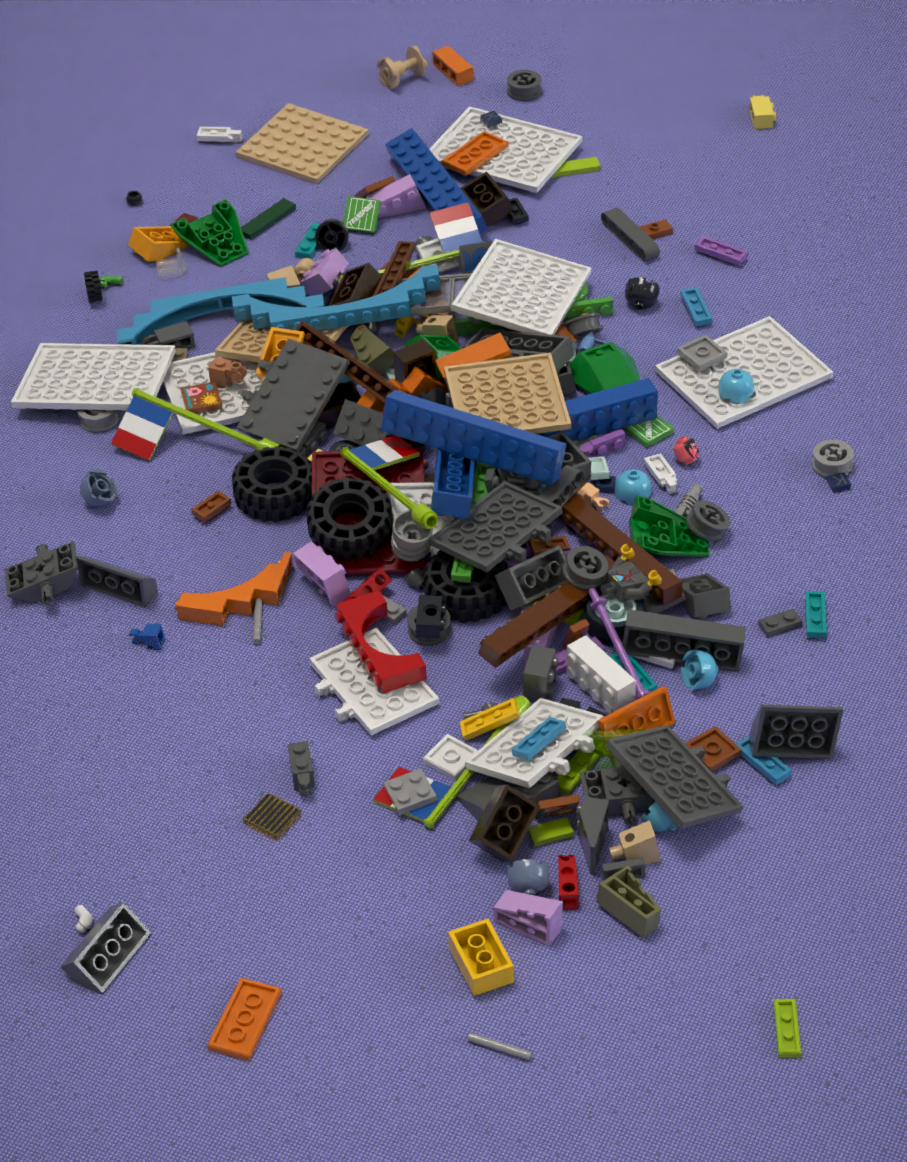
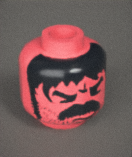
(686, 450)

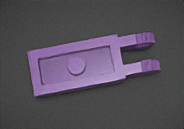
(604, 444)

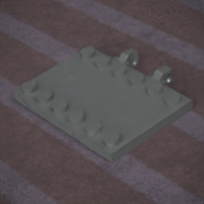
(292, 394)
(497, 527)
(675, 776)

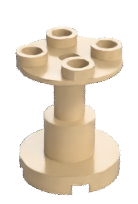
(391, 71)

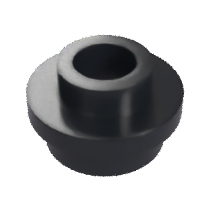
(133, 197)

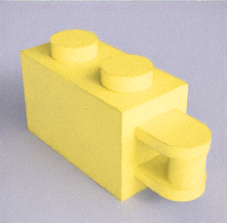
(762, 112)

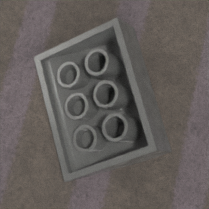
(795, 731)
(477, 797)

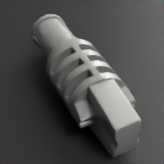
(688, 500)

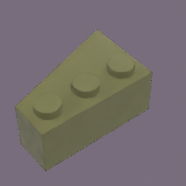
(372, 350)
(629, 902)

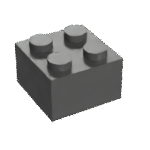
(540, 673)

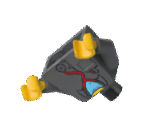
(626, 580)

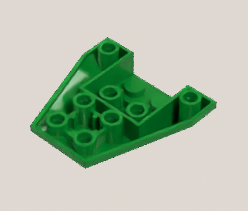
(215, 235)
(603, 368)
(663, 531)

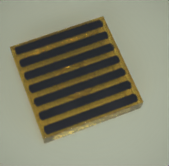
(272, 816)

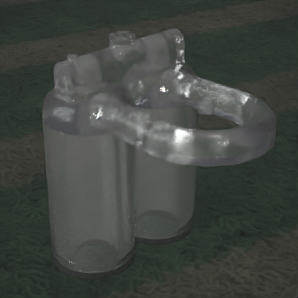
(172, 268)

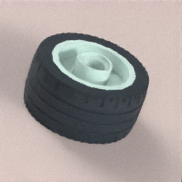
(617, 613)

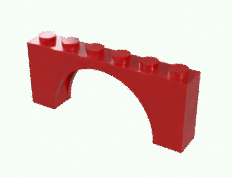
(387, 670)

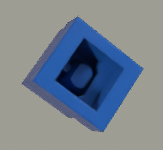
(151, 636)

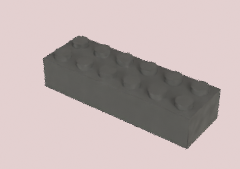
(532, 344)
(674, 636)

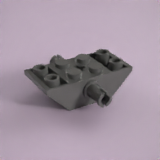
(43, 575)
(620, 788)

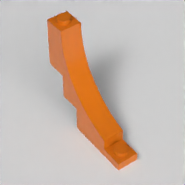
(414, 384)
(215, 606)

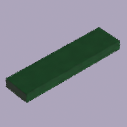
(267, 218)

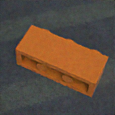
(452, 65)

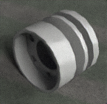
(409, 538)

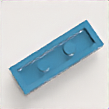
(696, 306)
(538, 738)
(769, 766)

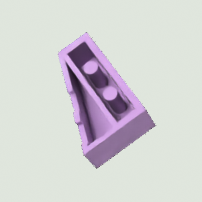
(324, 272)
(322, 571)

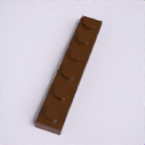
(396, 266)

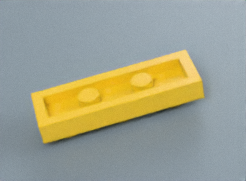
(489, 719)

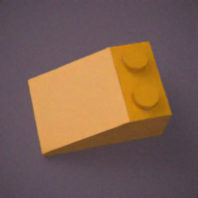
(155, 242)
(275, 342)

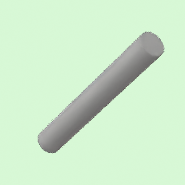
(257, 621)
(499, 1046)

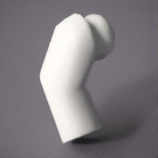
(85, 919)

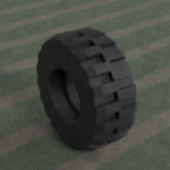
(267, 467)
(349, 540)
(464, 601)

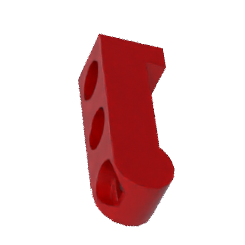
(371, 584)
(568, 882)

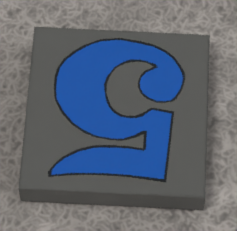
(472, 254)

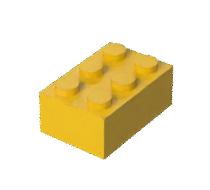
(481, 957)

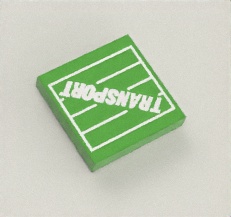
(361, 214)
(650, 431)

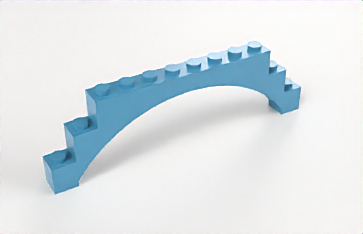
(384, 306)
(183, 307)

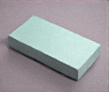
(599, 468)

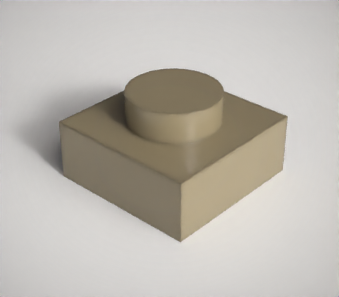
(181, 353)

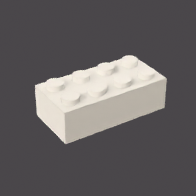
(599, 675)

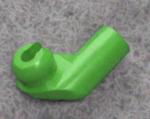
(104, 280)

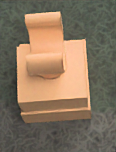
(591, 496)

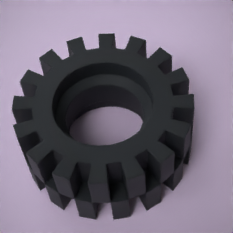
(93, 286)

